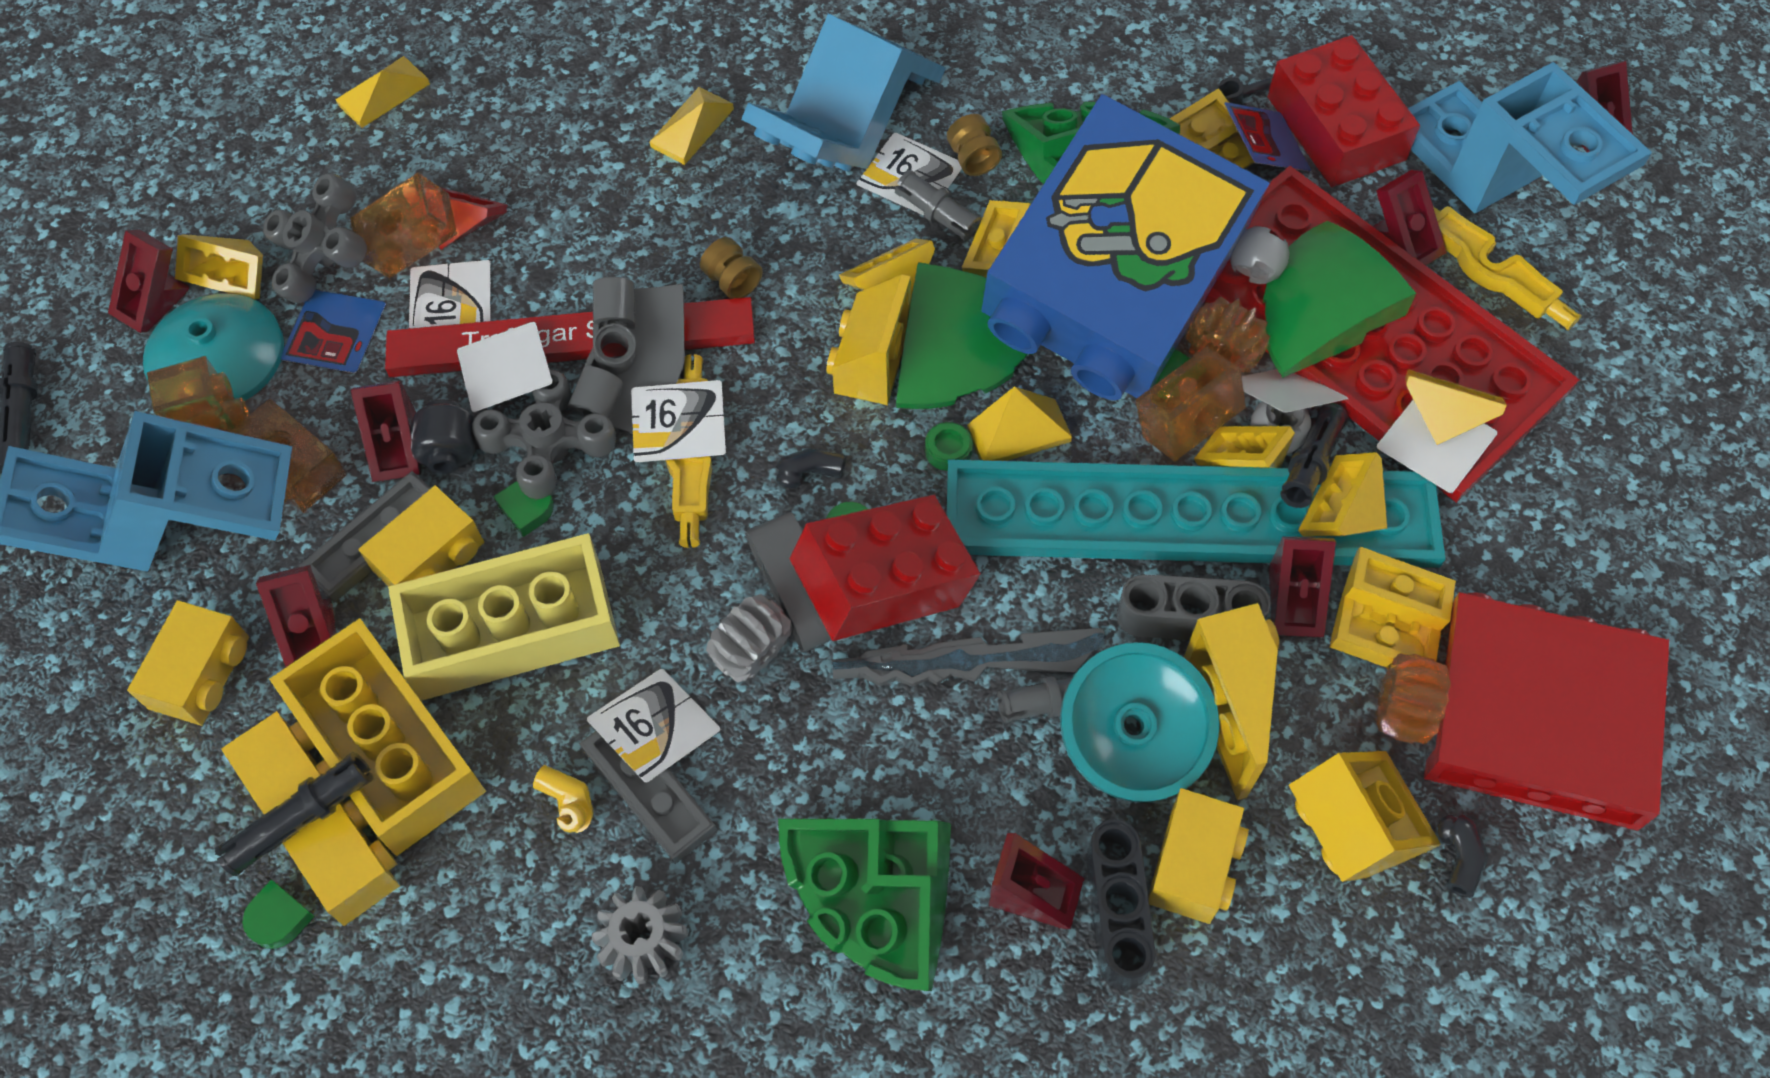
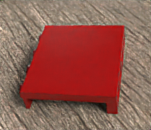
(1553, 711)

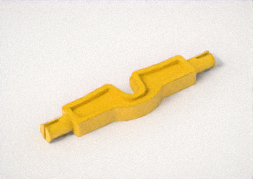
(1511, 277)
(690, 476)

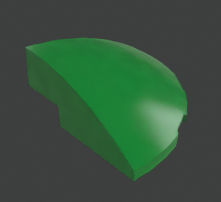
(1046, 132)
(1330, 298)
(949, 341)
(873, 891)

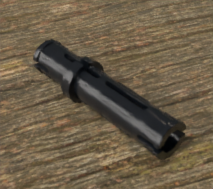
(16, 397)
(1310, 464)
(312, 800)

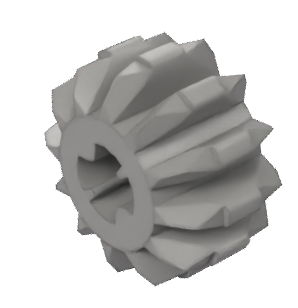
(749, 637)
(643, 953)

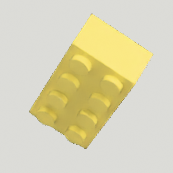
(502, 617)

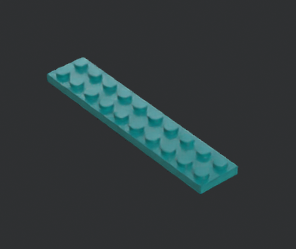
(1166, 513)

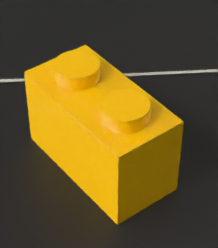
(423, 540)
(189, 663)
(1197, 857)

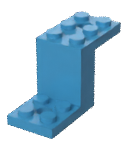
(843, 97)
(1521, 137)
(161, 476)

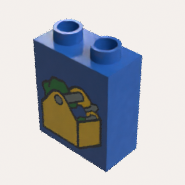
(1119, 250)

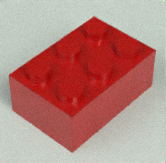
(1342, 111)
(883, 566)

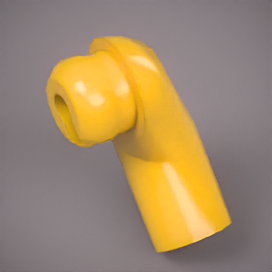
(571, 795)

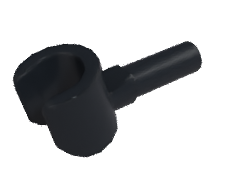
(1236, 90)

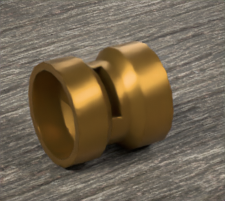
(973, 142)
(725, 263)

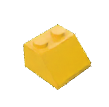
(872, 341)
(1362, 814)

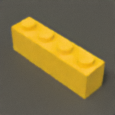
(331, 853)

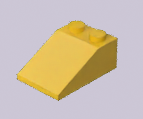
(1239, 662)

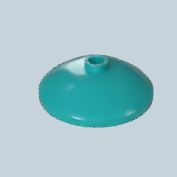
(228, 329)
(1173, 713)

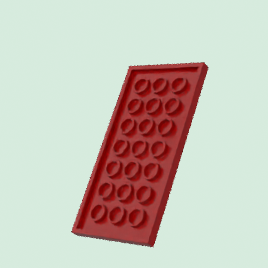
(1439, 336)

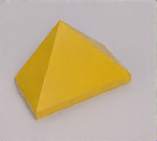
(382, 91)
(691, 125)
(220, 264)
(890, 264)
(1450, 407)
(1018, 426)
(1246, 447)
(1349, 498)

